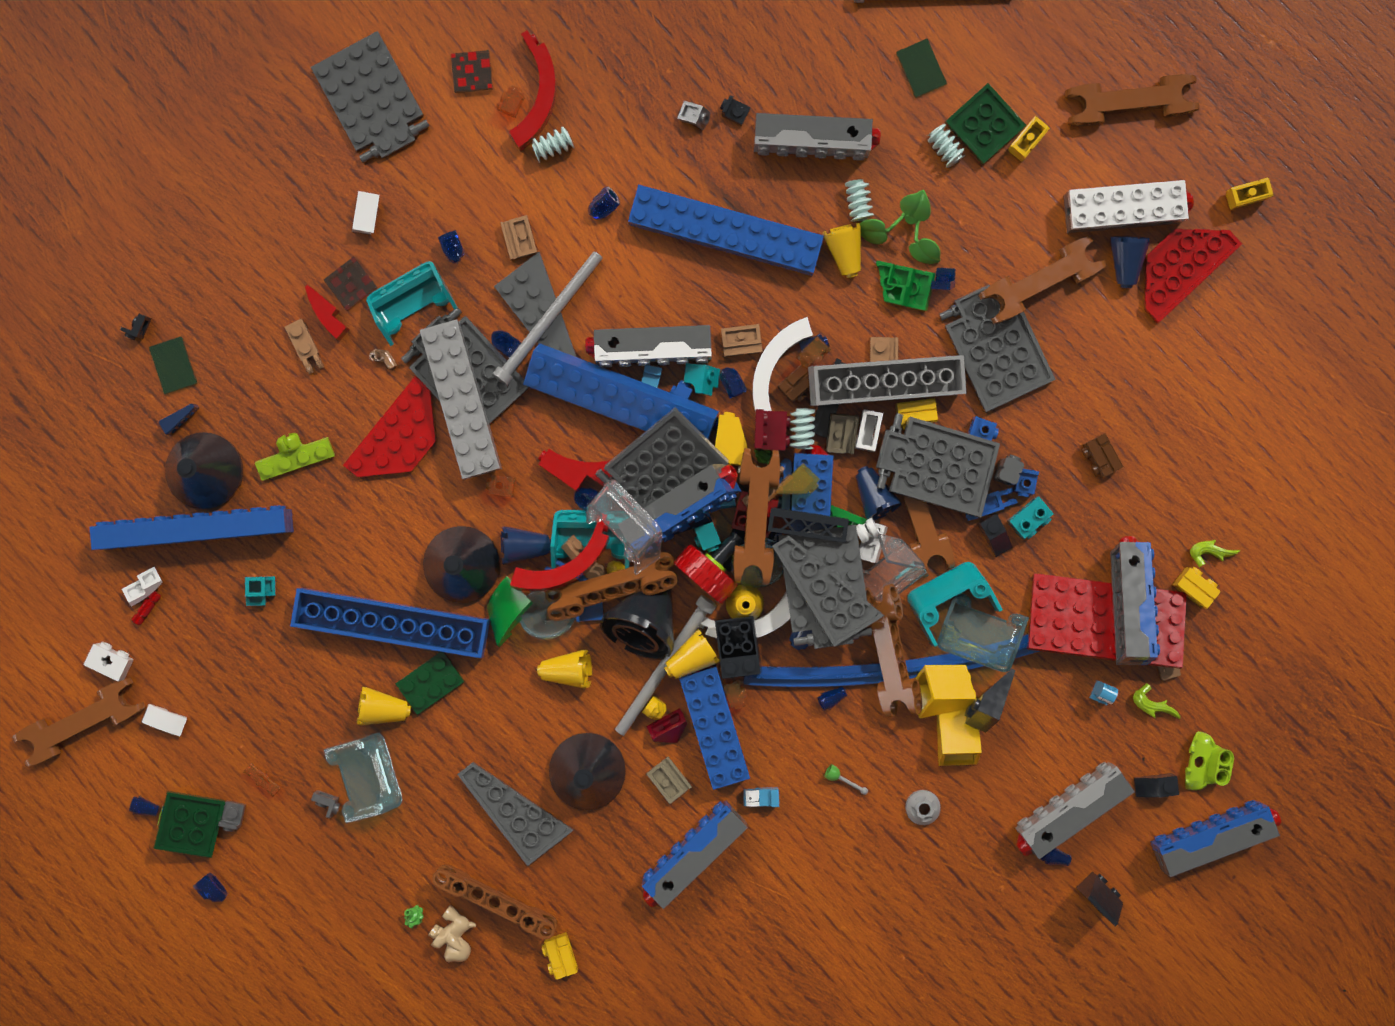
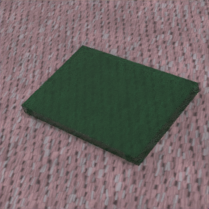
(921, 68)
(173, 365)

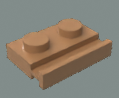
(519, 237)
(741, 340)
(883, 349)

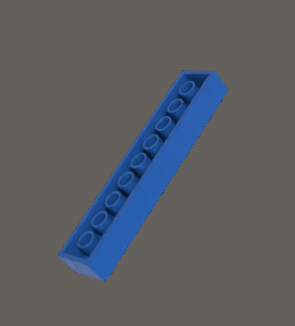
(725, 230)
(609, 391)
(189, 529)
(390, 622)

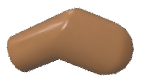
(383, 356)

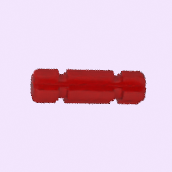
(146, 608)

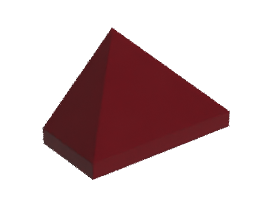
(668, 727)

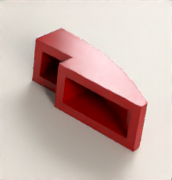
(326, 313)

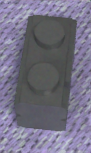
(1009, 470)

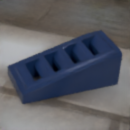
(177, 419)

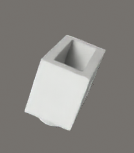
(869, 421)

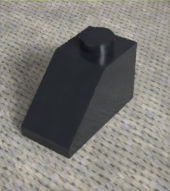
(995, 534)
(1156, 785)

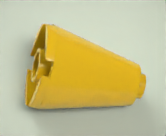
(846, 248)
(742, 594)
(691, 657)
(567, 669)
(380, 708)

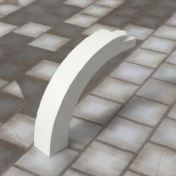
(775, 349)
(763, 625)

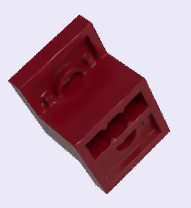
(771, 430)

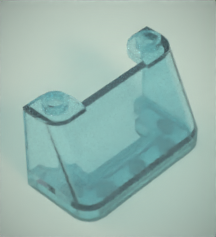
(981, 635)
(366, 776)

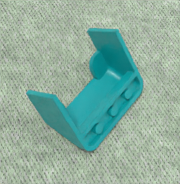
(407, 296)
(574, 523)
(944, 587)

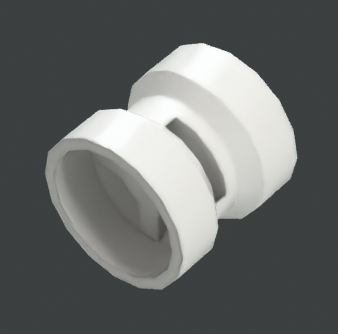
(863, 532)

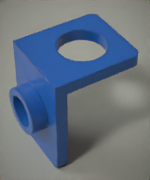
(592, 612)

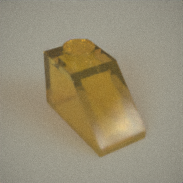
(799, 483)

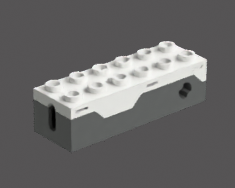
(1127, 206)
(650, 345)

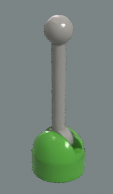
(833, 773)

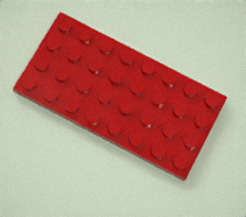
(1078, 620)

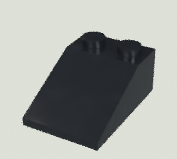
(988, 708)
(1102, 897)

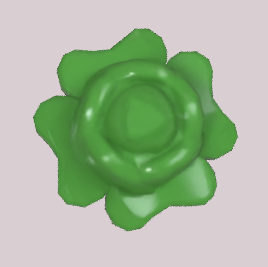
(763, 456)
(413, 916)

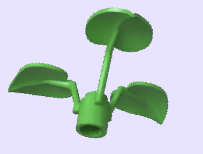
(915, 209)

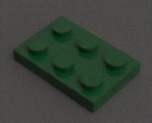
(430, 682)

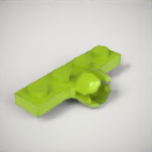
(293, 455)

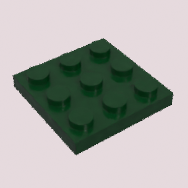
(985, 123)
(189, 824)

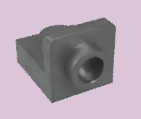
(694, 114)
(324, 799)
(232, 816)

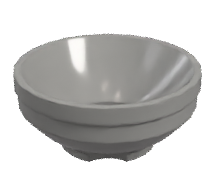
(915, 800)

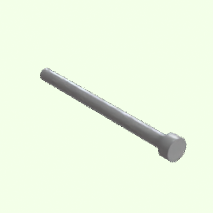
(504, 374)
(705, 606)

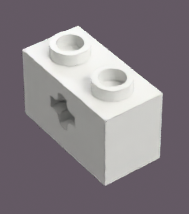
(98, 661)

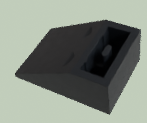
(738, 647)

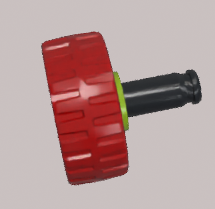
(708, 570)

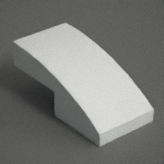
(139, 590)
(164, 720)

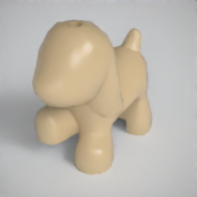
(457, 948)

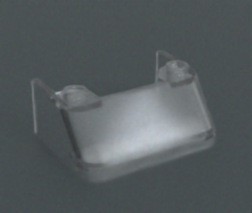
(628, 522)
(897, 567)

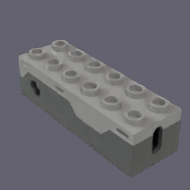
(815, 136)
(1072, 810)

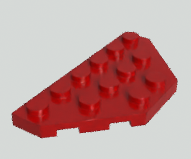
(1183, 264)
(399, 437)

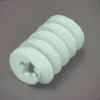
(552, 143)
(946, 146)
(859, 200)
(803, 428)

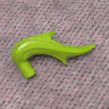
(1208, 547)
(1152, 707)

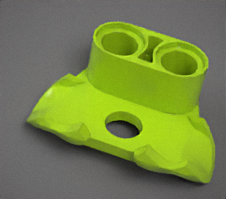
(1205, 747)

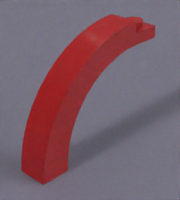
(542, 109)
(558, 577)

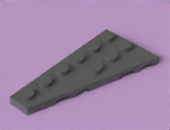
(530, 296)
(831, 600)
(520, 820)

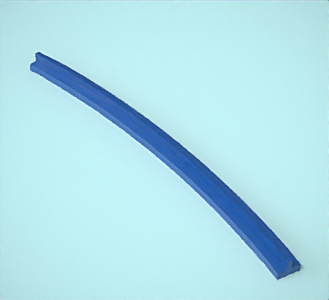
(855, 673)

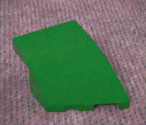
(905, 285)
(506, 609)

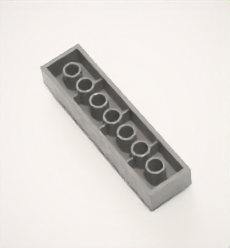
(887, 380)
(460, 399)

